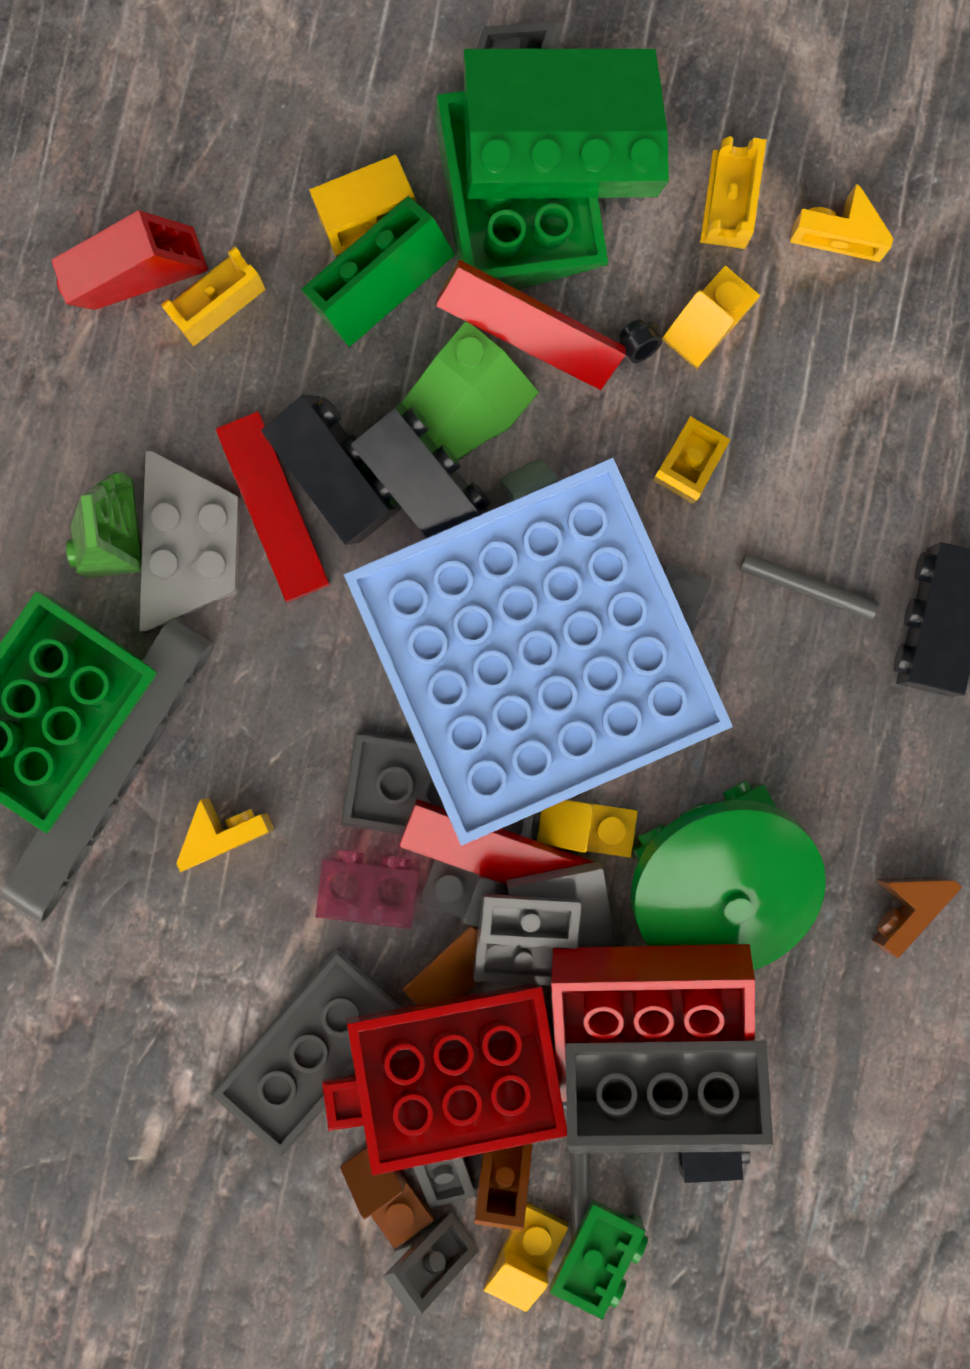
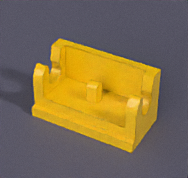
(733, 193)
(359, 200)
(215, 297)

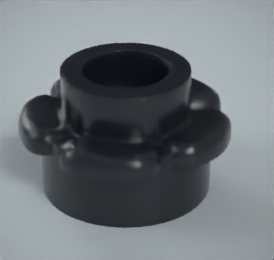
(640, 340)

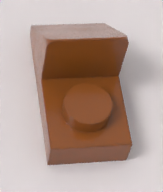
(921, 901)
(503, 1188)
(387, 1199)

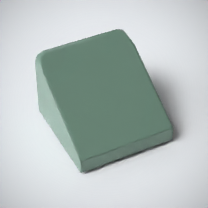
(528, 479)

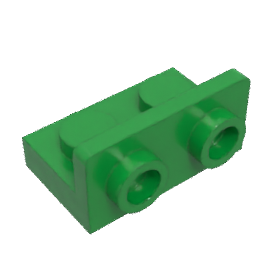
(598, 1259)

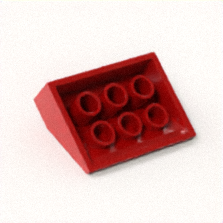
(651, 995)
(456, 1078)

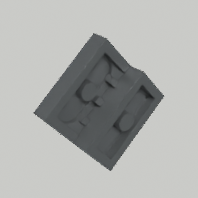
(519, 937)

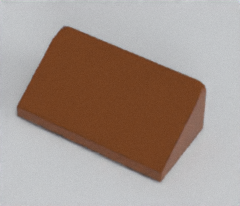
(447, 973)

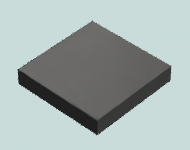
(575, 882)

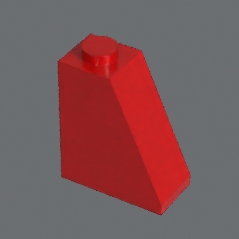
(128, 261)

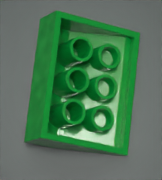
(564, 123)
(514, 238)
(60, 706)

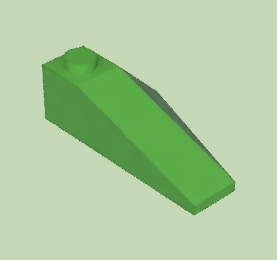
(470, 392)
(106, 530)

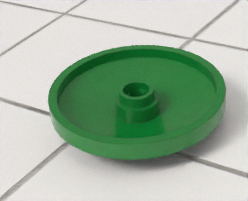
(730, 879)

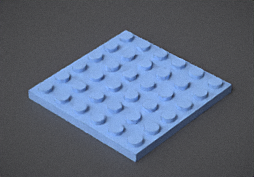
(537, 651)

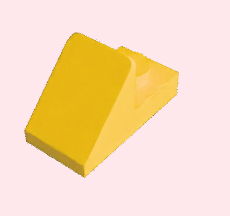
(855, 234)
(710, 317)
(692, 460)
(588, 828)
(208, 839)
(524, 1261)

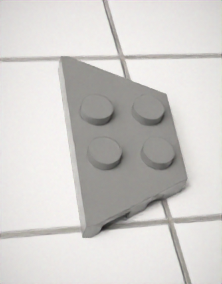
(186, 543)

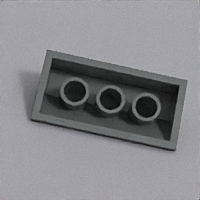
(668, 1097)

